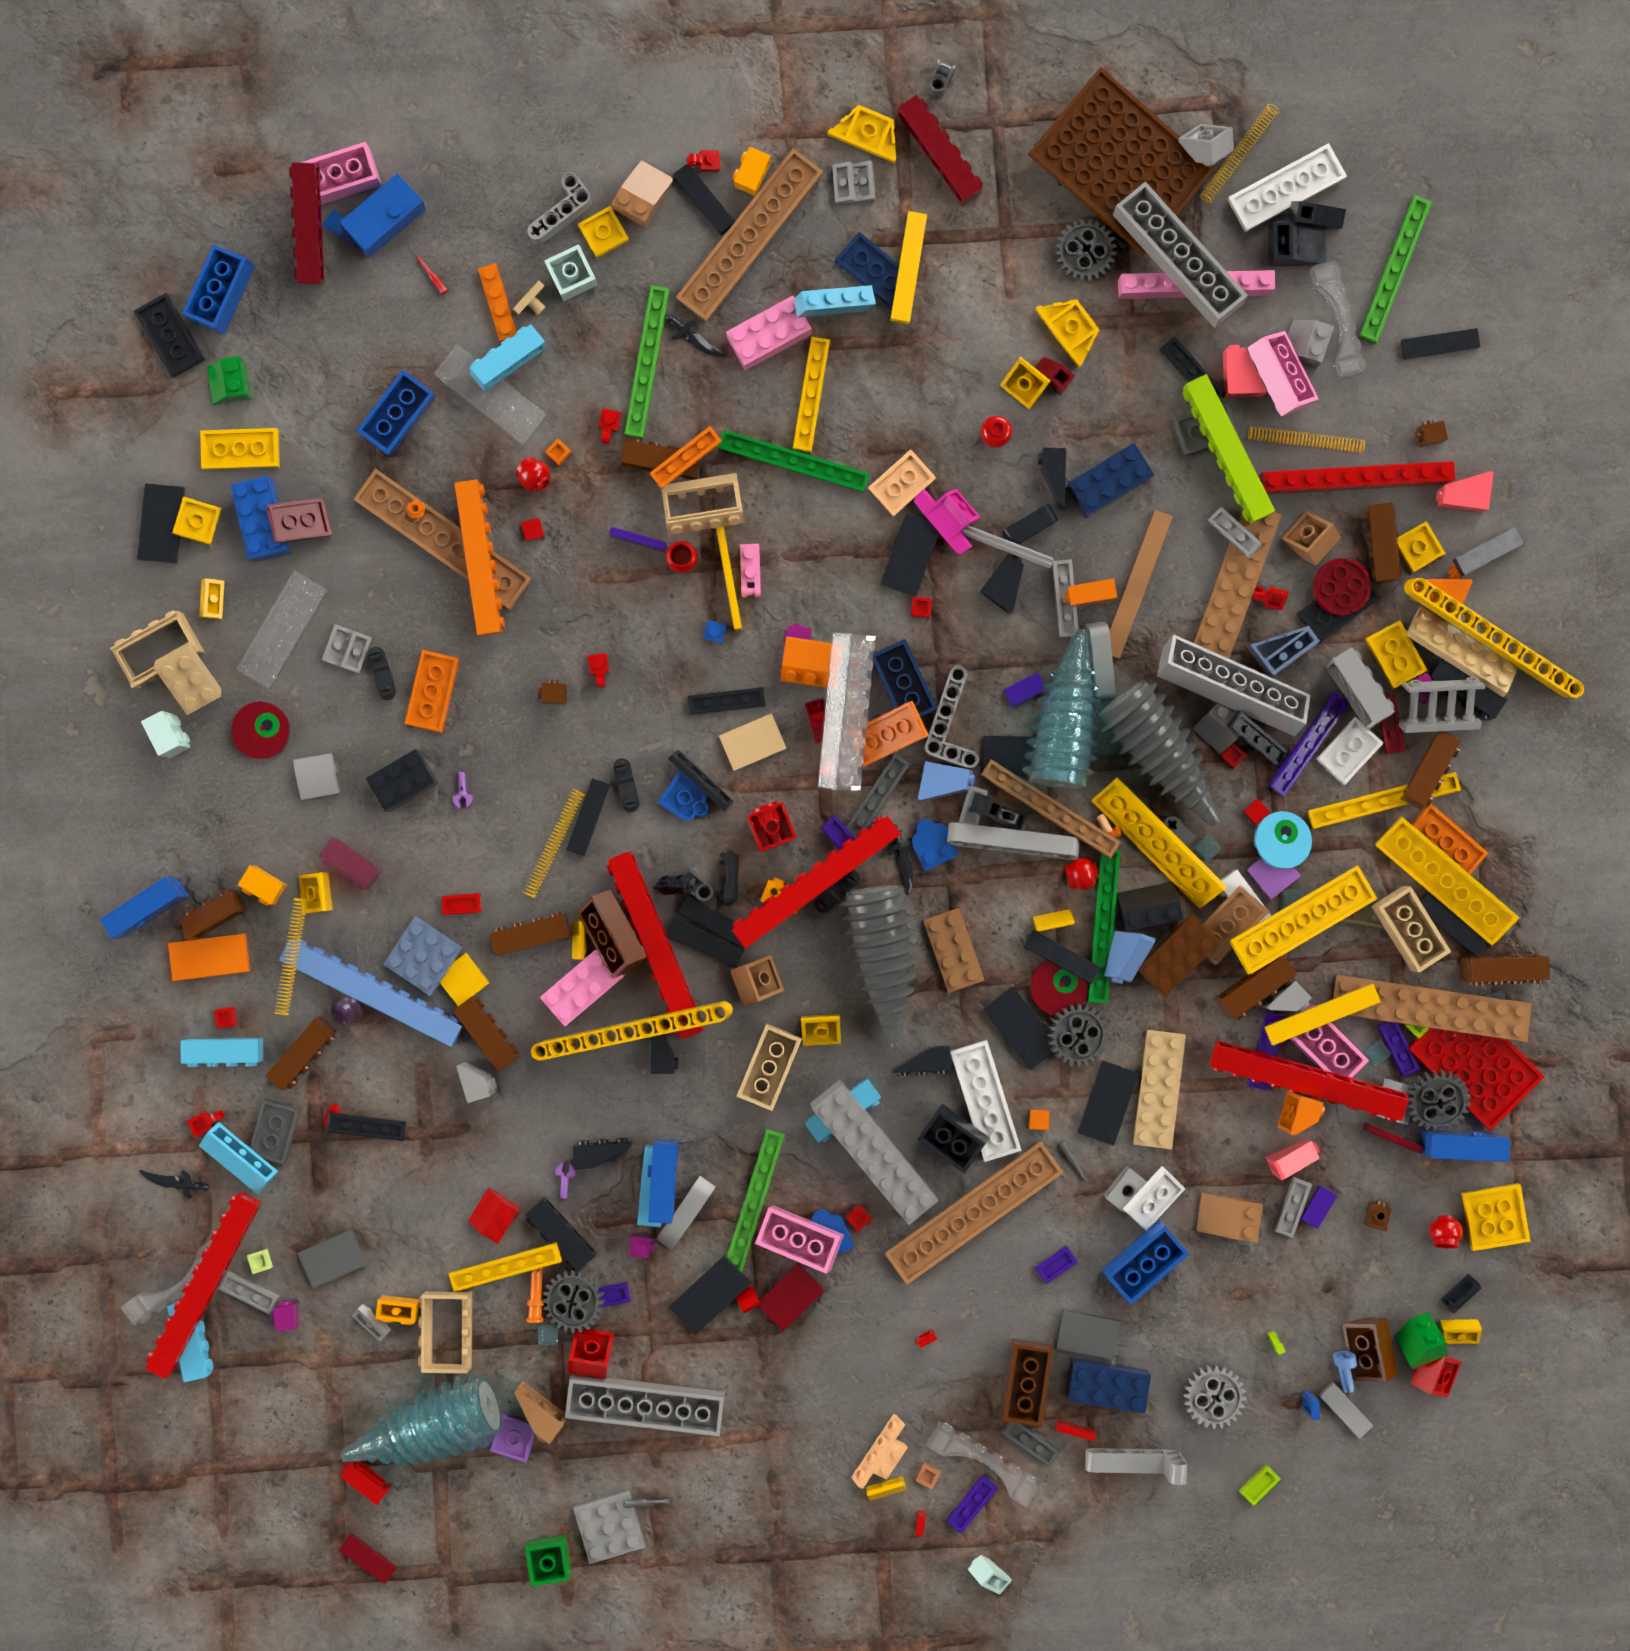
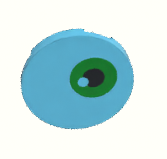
(1283, 840)

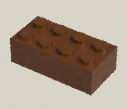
(611, 934)
(1178, 954)
(1511, 969)
(1253, 988)
(1027, 1382)

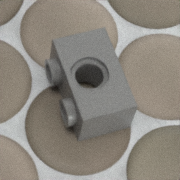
(1126, 1178)

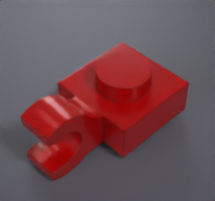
(707, 160)
(609, 422)
(1272, 598)
(598, 666)
(203, 1122)

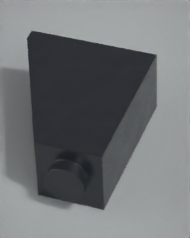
(1004, 583)

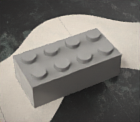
(1360, 688)

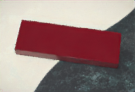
(1391, 732)
(1393, 1138)
(367, 1558)

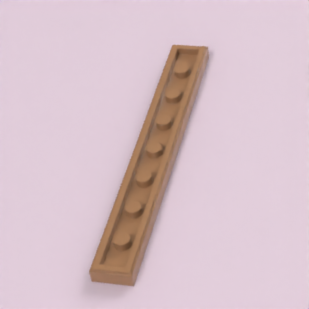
(1138, 581)
(1050, 808)

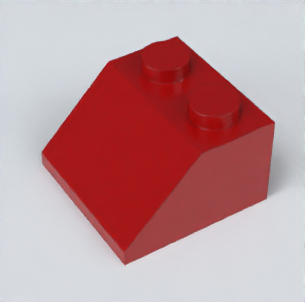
(494, 1215)
(590, 1353)
(1437, 1376)

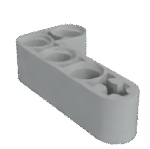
(556, 212)
(1101, 660)

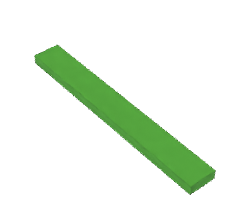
(1394, 269)
(647, 362)
(755, 1197)

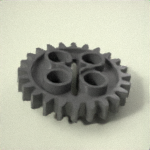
(1071, 260)
(1064, 1026)
(1439, 1116)
(557, 1294)

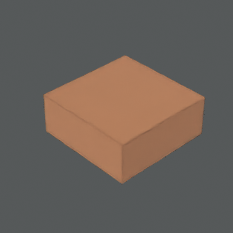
(927, 1475)

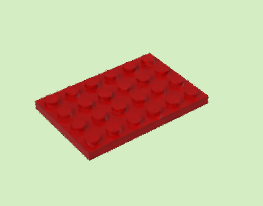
(1489, 1066)

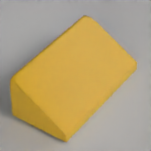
(211, 598)
(1053, 920)
(579, 940)
(1461, 1331)
(886, 1488)

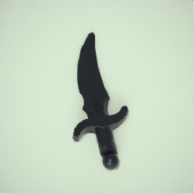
(693, 337)
(903, 860)
(173, 1181)

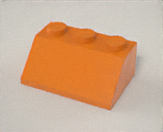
(806, 662)
(1299, 1113)

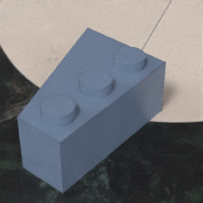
(1282, 650)

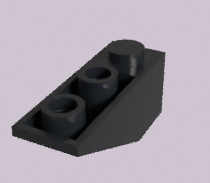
(1316, 214)
(930, 1059)
(590, 1155)

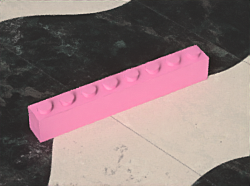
(1161, 286)

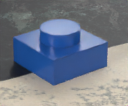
(715, 632)

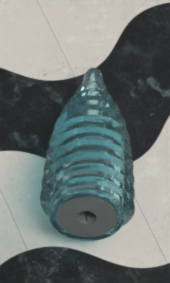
(1066, 723)
(433, 1426)

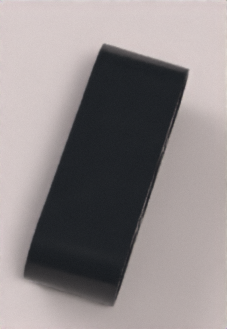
(1030, 525)

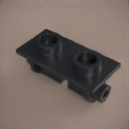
(674, 884)
(1461, 1293)

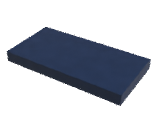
(870, 267)

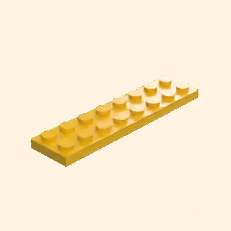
(1158, 843)
(1447, 881)
(1302, 920)

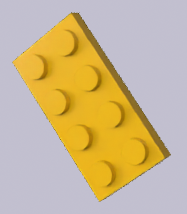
(239, 448)

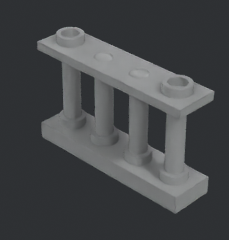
(1449, 721)

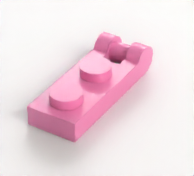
(750, 569)

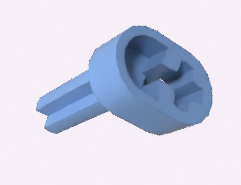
(1345, 1362)

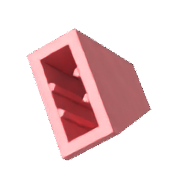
(1240, 374)
(1467, 494)
(1293, 1158)

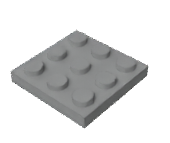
(609, 1527)

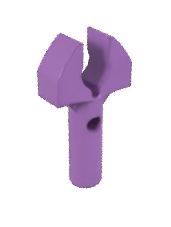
(462, 792)
(565, 1178)

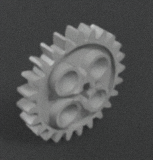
(1229, 1405)

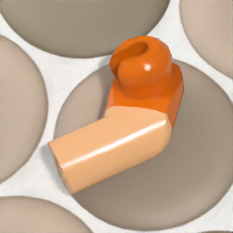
(1105, 826)

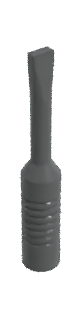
(1071, 1158)
(642, 1502)

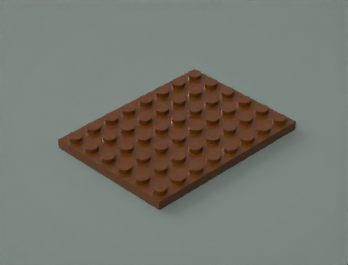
(1110, 147)

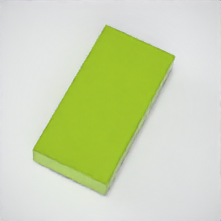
(1259, 1485)

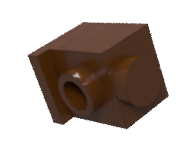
(1371, 1215)

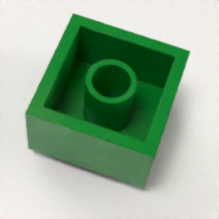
(548, 1560)

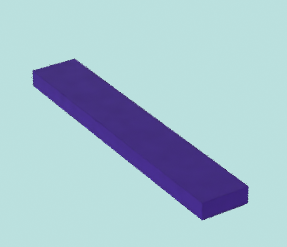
(1308, 744)

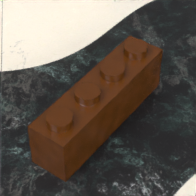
(650, 456)
(1385, 542)
(1430, 770)
(530, 934)
(486, 1033)
(301, 1053)

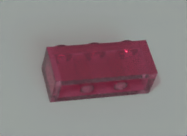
(350, 863)

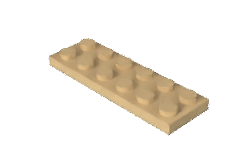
(1461, 651)
(1159, 1089)

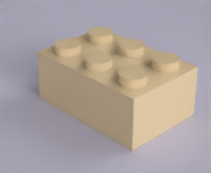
(187, 678)

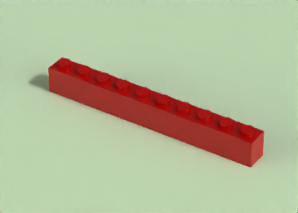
(1358, 477)
(815, 882)
(1309, 1080)
(203, 1285)

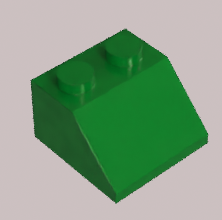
(228, 380)
(1421, 1341)

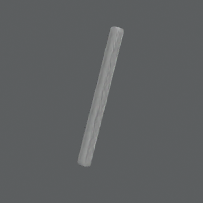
(1008, 546)

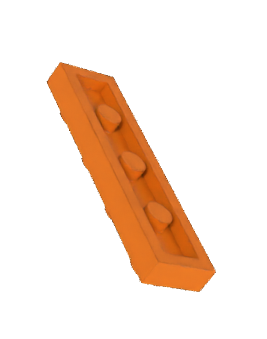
(497, 301)
(685, 457)

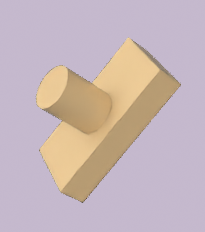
(530, 300)

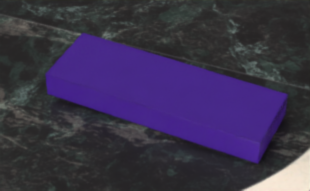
(638, 539)
(1398, 1047)
(971, 1504)

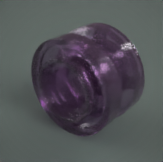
(346, 1010)

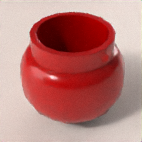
(996, 431)
(533, 474)
(681, 557)
(1082, 874)
(1446, 1232)

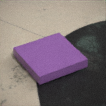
(1271, 879)
(514, 1439)

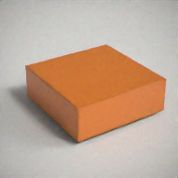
(558, 452)
(1039, 1119)

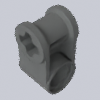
(941, 76)
(1180, 830)
(698, 883)

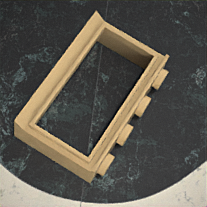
(707, 519)
(150, 674)
(426, 1324)

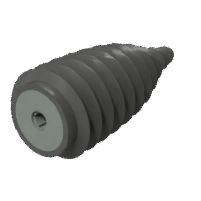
(1160, 747)
(882, 951)

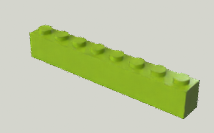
(1228, 449)

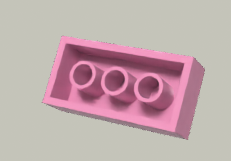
(346, 172)
(768, 333)
(1282, 373)
(579, 988)
(1330, 1049)
(799, 1239)

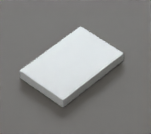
(1349, 751)
(1154, 1198)

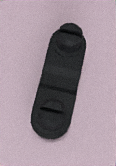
(381, 673)
(626, 785)
(730, 892)
(836, 892)

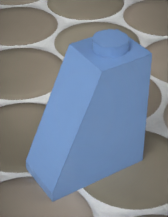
(944, 781)
(1127, 955)

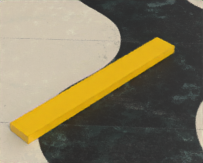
(1372, 803)

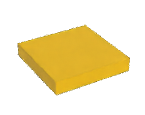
(603, 232)
(197, 520)
(1419, 547)
(463, 979)

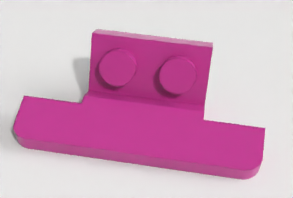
(949, 516)

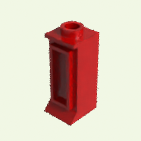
(365, 1481)

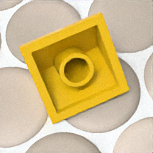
(1025, 383)
(317, 891)
(821, 1030)

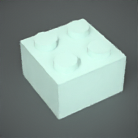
(571, 272)
(166, 734)

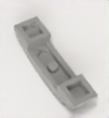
(686, 1212)

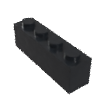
(1486, 703)
(556, 1228)

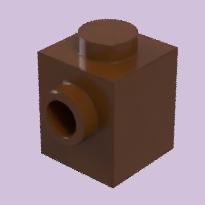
(1431, 433)
(553, 692)

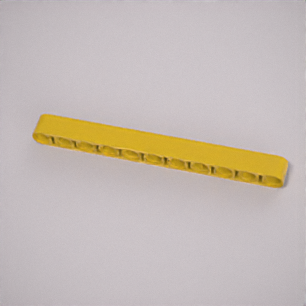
(1503, 639)
(638, 1026)

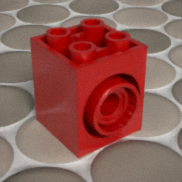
(771, 826)

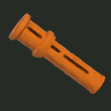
(535, 1302)

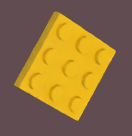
(1495, 1217)

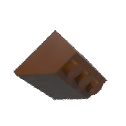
(212, 914)
(1373, 1349)

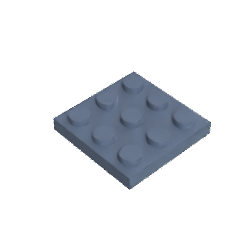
(423, 956)

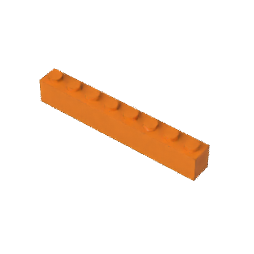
(478, 558)

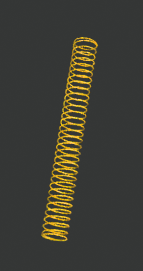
(1228, 159)
(1360, 447)
(554, 841)
(301, 900)

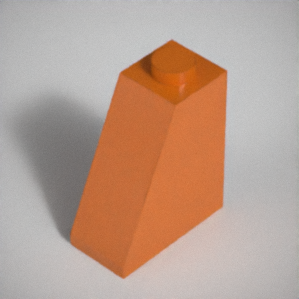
(1454, 587)
(1091, 593)

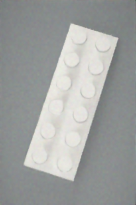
(1292, 183)
(985, 1099)

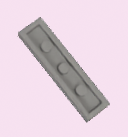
(1066, 614)

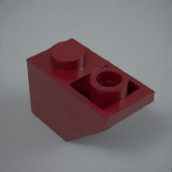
(1058, 375)
(816, 714)

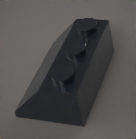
(1149, 906)

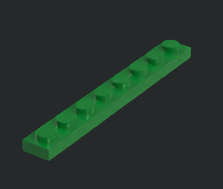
(793, 461)
(1104, 924)

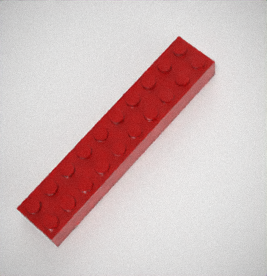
(652, 937)

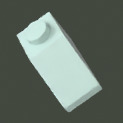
(989, 1574)

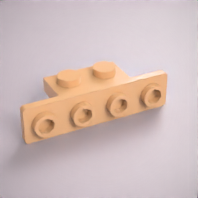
(883, 1454)

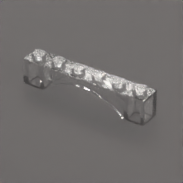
(1327, 282)
(145, 1303)
(949, 1443)

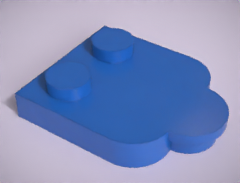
(685, 798)
(932, 845)
(836, 1223)

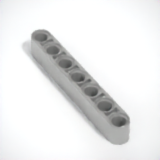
(1013, 841)

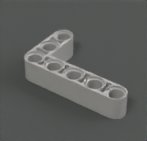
(939, 719)
(1156, 1461)

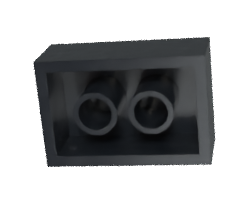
(402, 780)
(953, 1138)

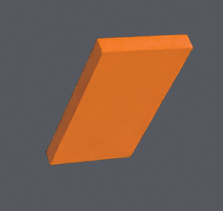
(432, 691)
(892, 733)
(1449, 838)
(209, 957)

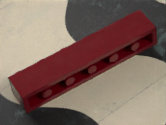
(940, 150)
(307, 222)

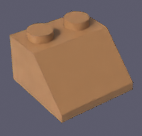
(1311, 537)
(757, 980)

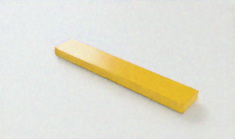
(908, 267)
(811, 394)
(729, 578)
(1322, 1014)
(505, 1267)

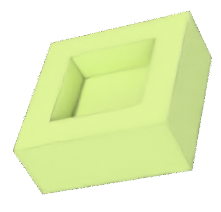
(259, 1261)

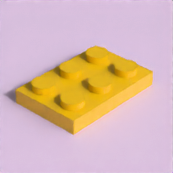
(1396, 654)

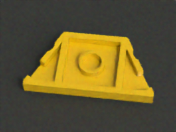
(868, 132)
(1071, 327)

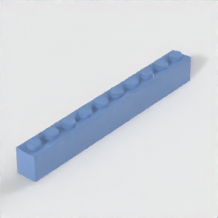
(374, 993)

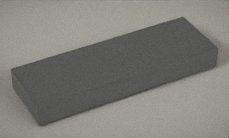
(1031, 1442)

